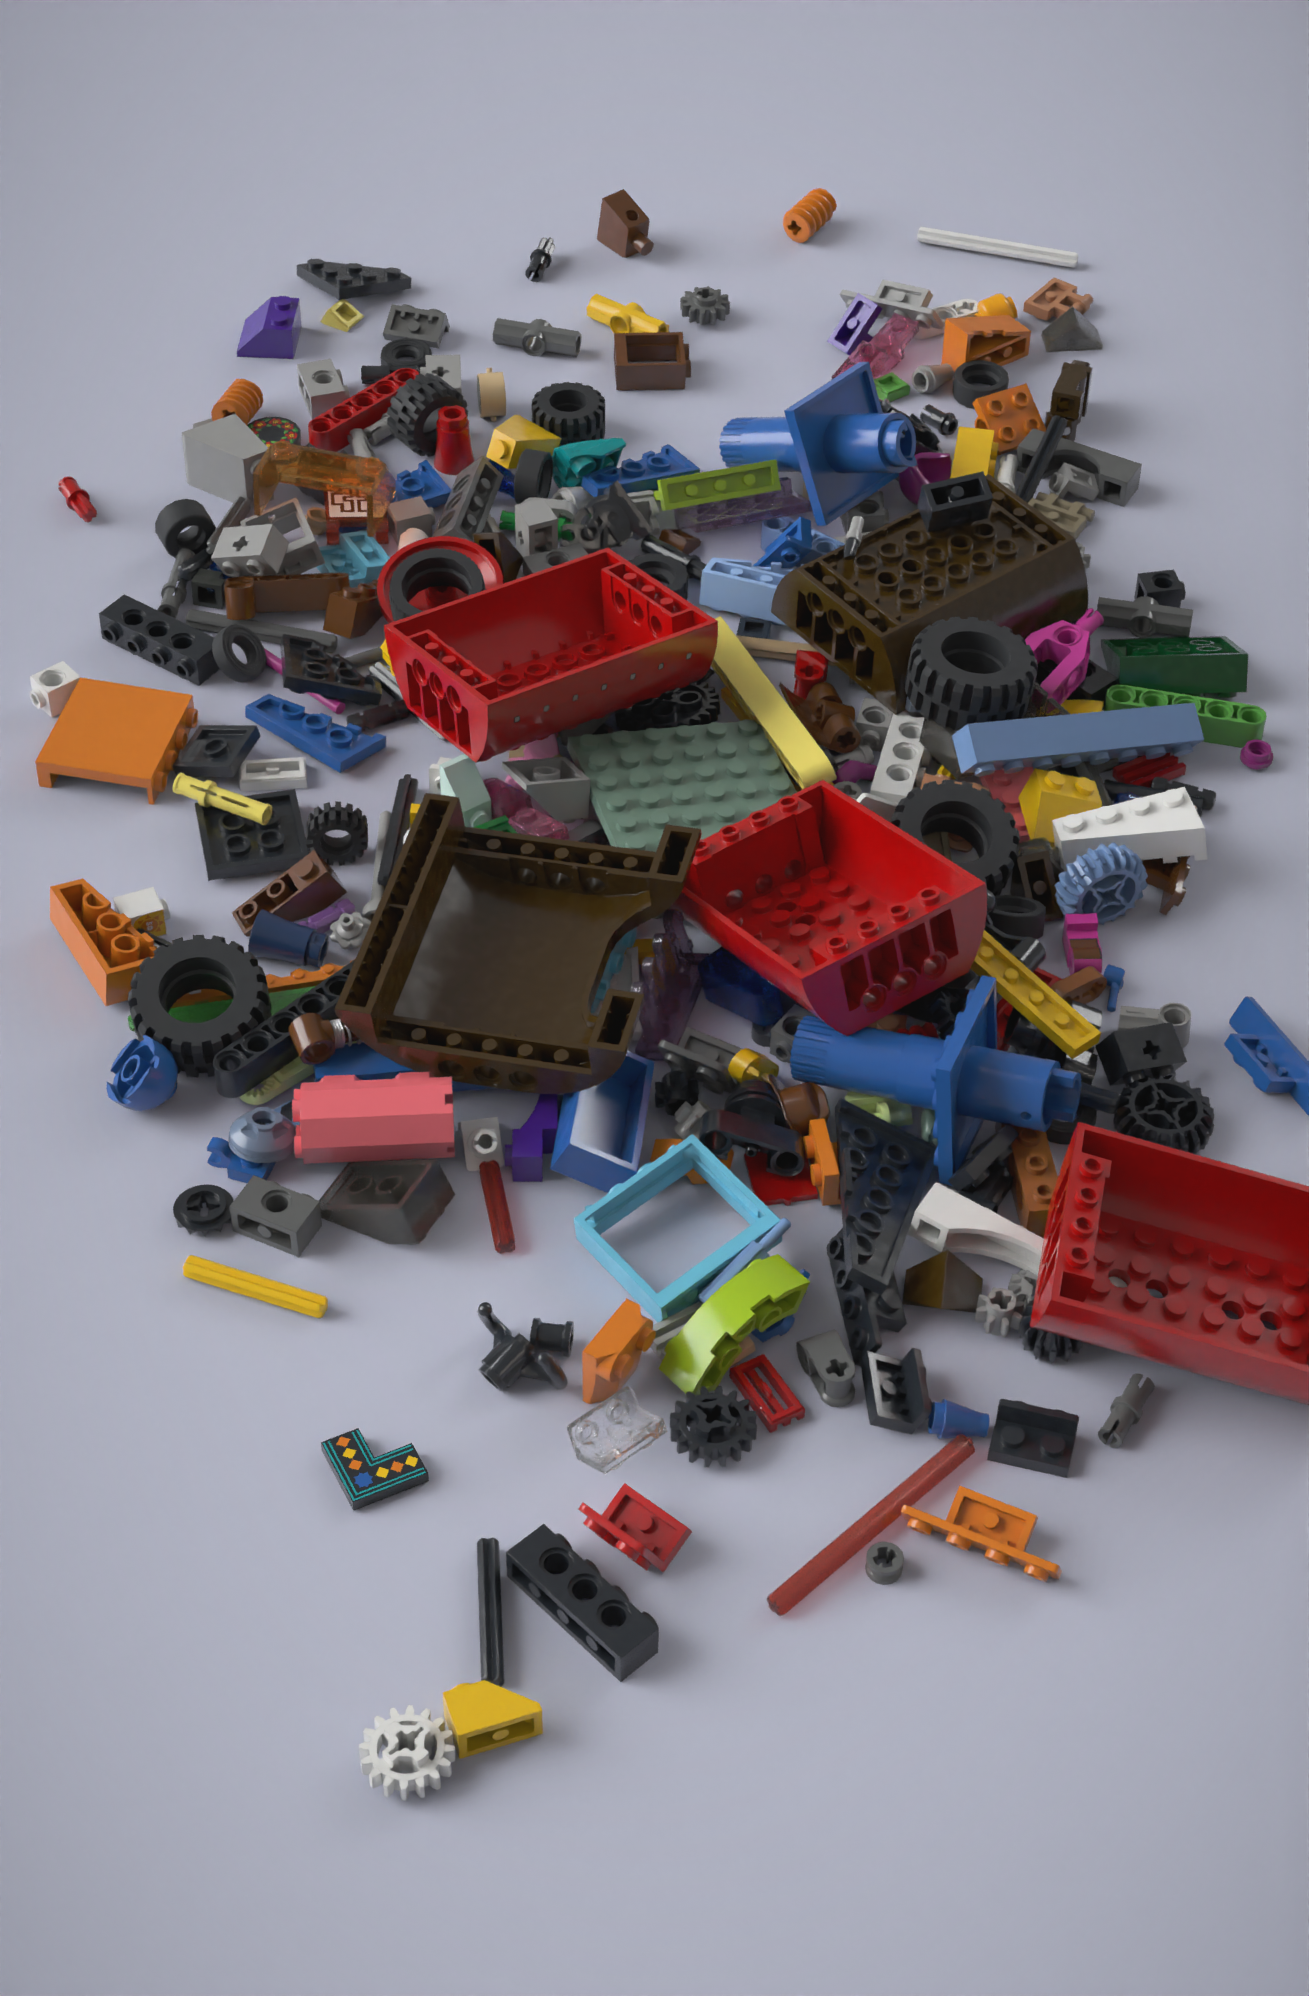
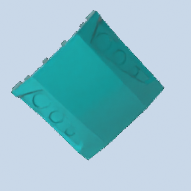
(584, 457)

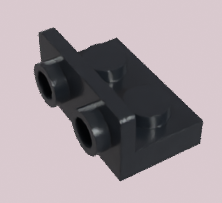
(1033, 1437)

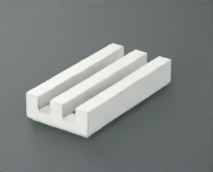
(273, 774)

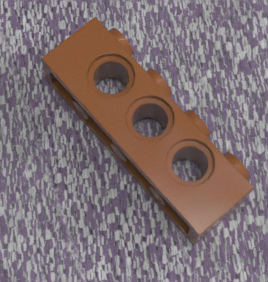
(1033, 1177)

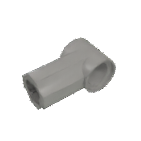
(1172, 1012)

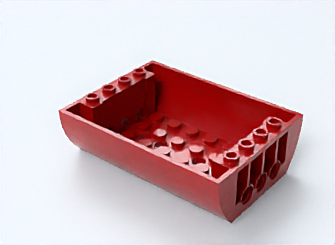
(835, 906)
(1199, 1237)

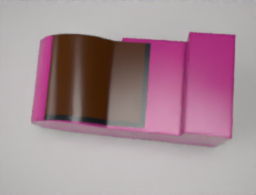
(1081, 942)

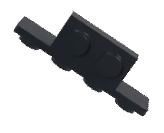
(862, 1308)

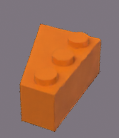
(984, 338)

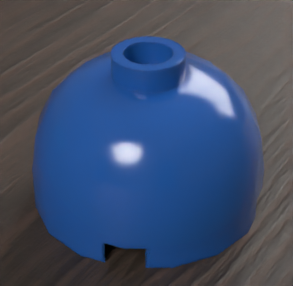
(143, 1076)

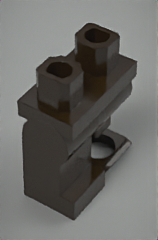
(1071, 395)

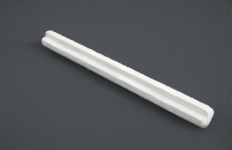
(997, 247)

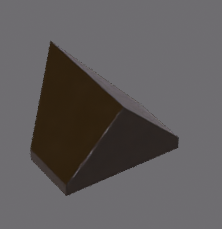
(503, 551)
(1035, 879)
(942, 1284)

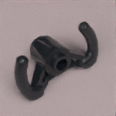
(514, 1358)

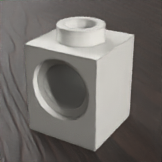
(53, 688)

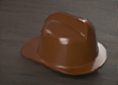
(801, 1104)

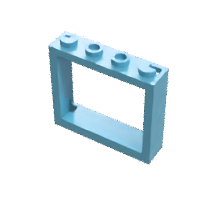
(644, 1185)

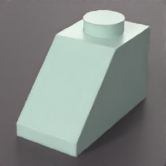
(462, 779)

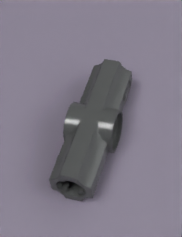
(537, 337)
(1145, 617)

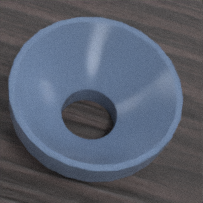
(262, 1142)

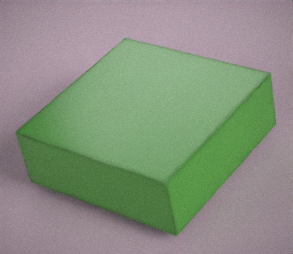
(891, 387)

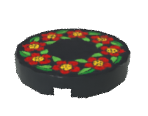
(276, 429)

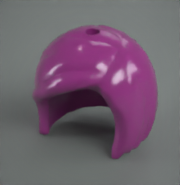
(929, 469)

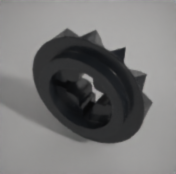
(189, 1205)

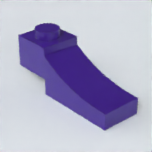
(533, 1141)

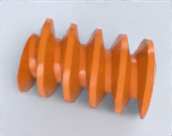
(809, 215)
(240, 398)

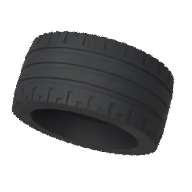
(428, 570)

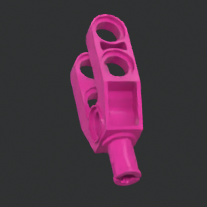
(1069, 648)

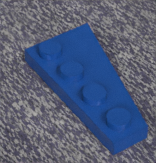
(640, 474)
(421, 482)
(314, 733)

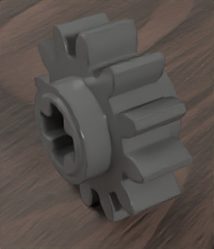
(705, 305)

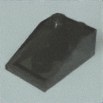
(388, 1199)

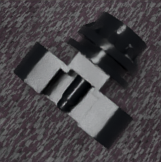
(1032, 1042)
(755, 1122)

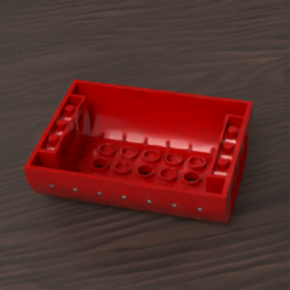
(547, 653)

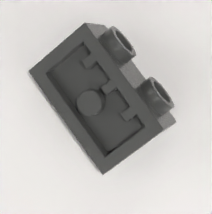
(417, 324)

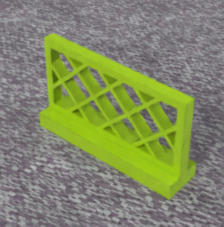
(718, 485)

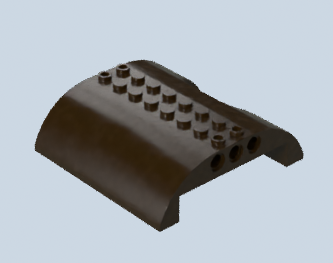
(498, 950)

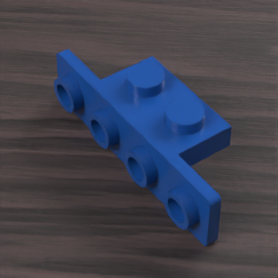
(1268, 1053)

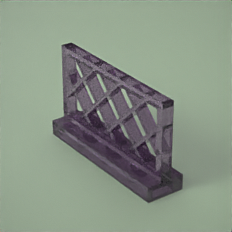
(742, 509)

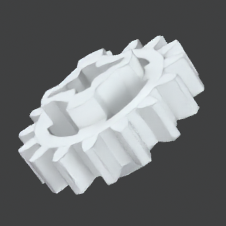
(407, 1752)

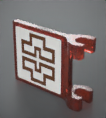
(349, 511)

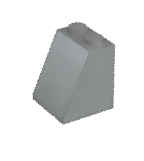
(223, 458)

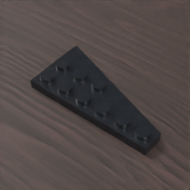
(880, 1189)

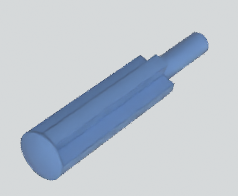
(749, 1254)

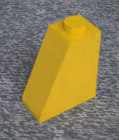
(517, 435)

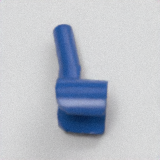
(1115, 980)

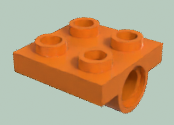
(1010, 415)

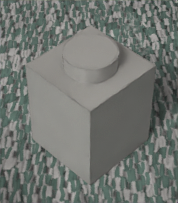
(410, 514)

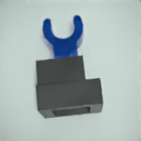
(209, 587)

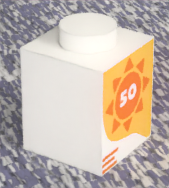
(144, 910)

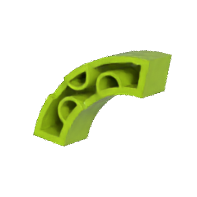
(712, 1336)

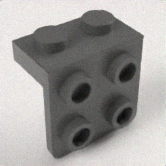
(702, 1059)

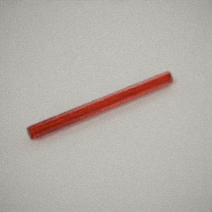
(869, 1525)

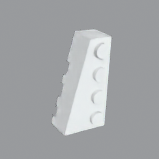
(1150, 826)

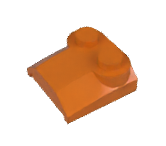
(615, 1352)

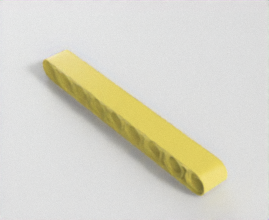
(766, 706)

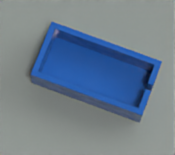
(604, 1127)

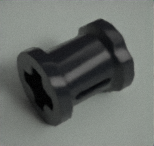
(552, 1336)

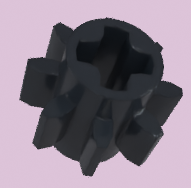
(674, 1091)

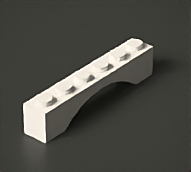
(960, 1225)

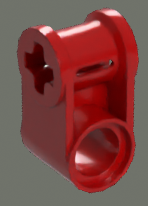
(809, 670)

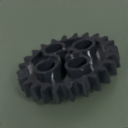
(681, 706)

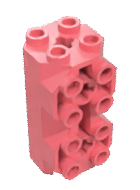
(374, 1118)

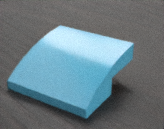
(356, 556)

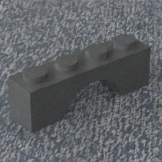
(1114, 475)

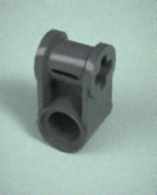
(828, 1367)

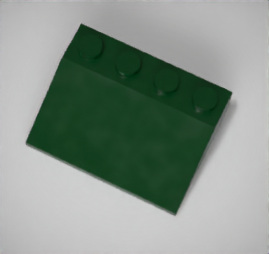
(1179, 664)

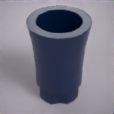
(287, 941)

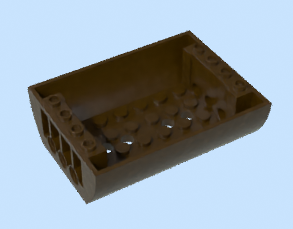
(902, 579)

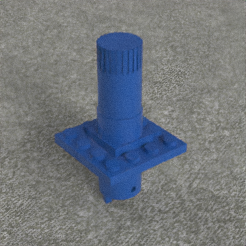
(831, 438)
(955, 1076)

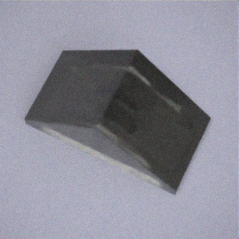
(1071, 333)

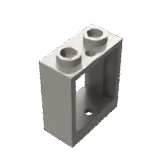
(300, 554)

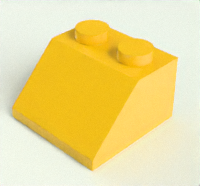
(1055, 796)

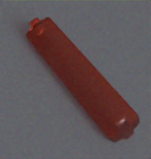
(497, 1206)

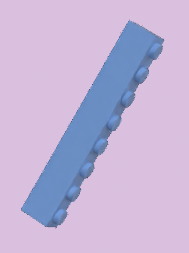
(1077, 738)

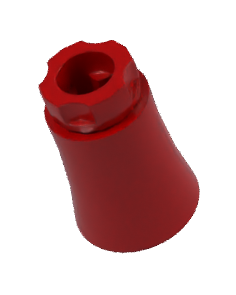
(453, 441)

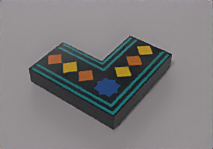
(372, 1478)

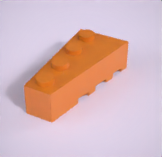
(99, 938)

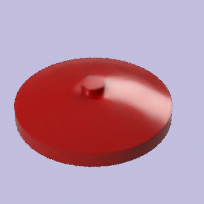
(437, 595)

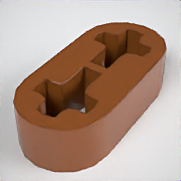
(1081, 986)

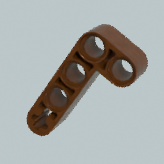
(280, 593)

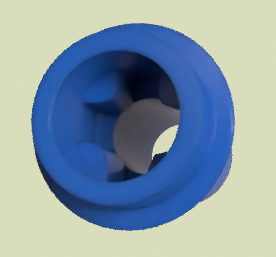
(951, 1419)

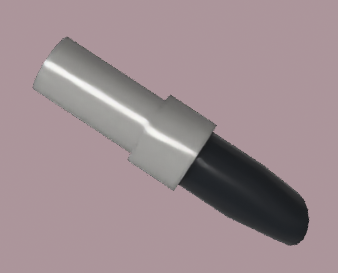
(853, 537)

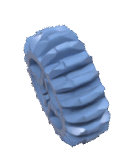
(1102, 883)

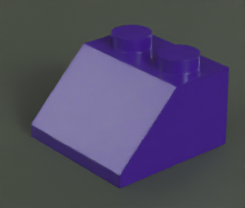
(272, 330)

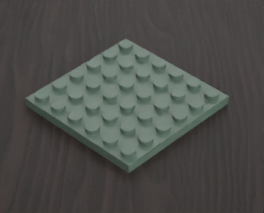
(678, 778)

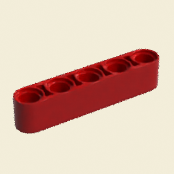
(360, 411)

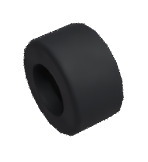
(179, 516)

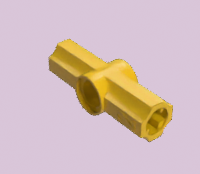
(623, 318)

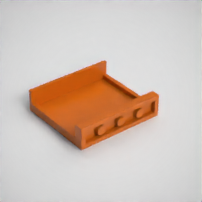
(118, 735)

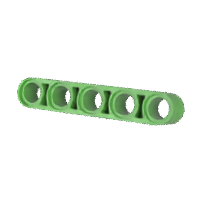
(1220, 720)

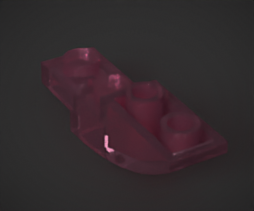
(885, 348)
(519, 810)

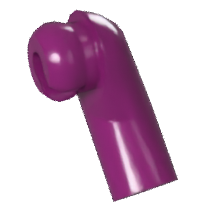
(854, 771)

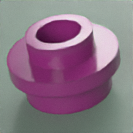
(1256, 754)

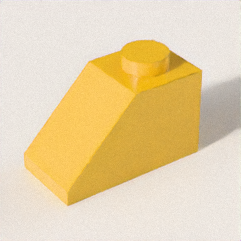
(489, 1717)

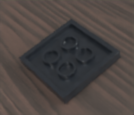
(245, 847)

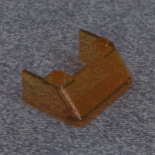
(326, 472)

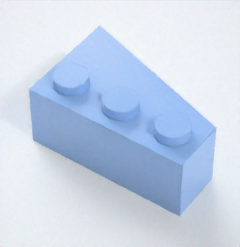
(741, 588)

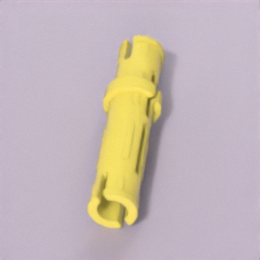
(220, 798)

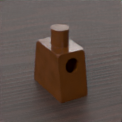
(623, 226)

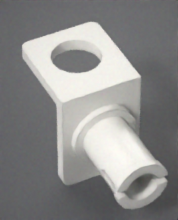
(481, 1142)

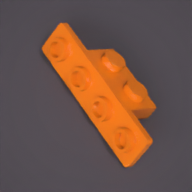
(989, 1526)

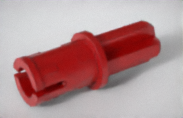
(77, 498)

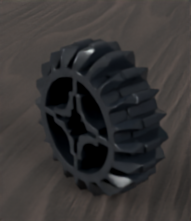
(1165, 1114)

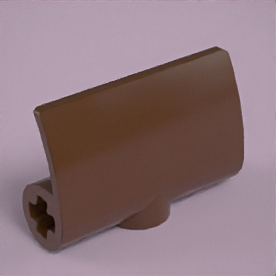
(825, 717)

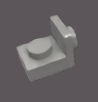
(1075, 480)

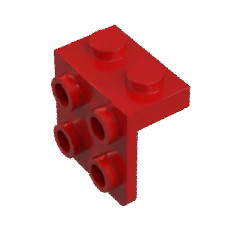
(638, 1529)

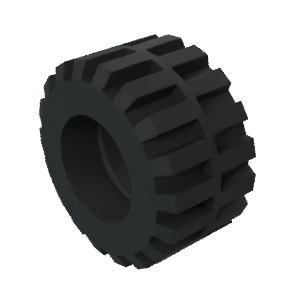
(416, 411)
(570, 412)

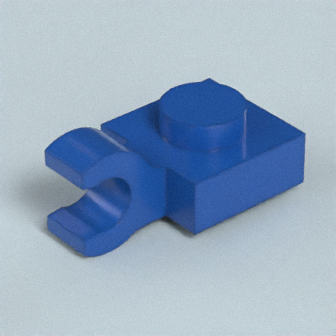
(237, 1168)

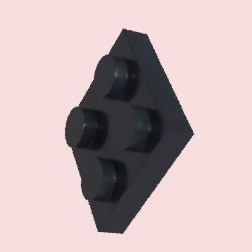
(216, 750)

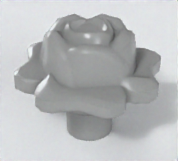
(349, 930)

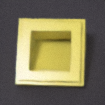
(342, 316)

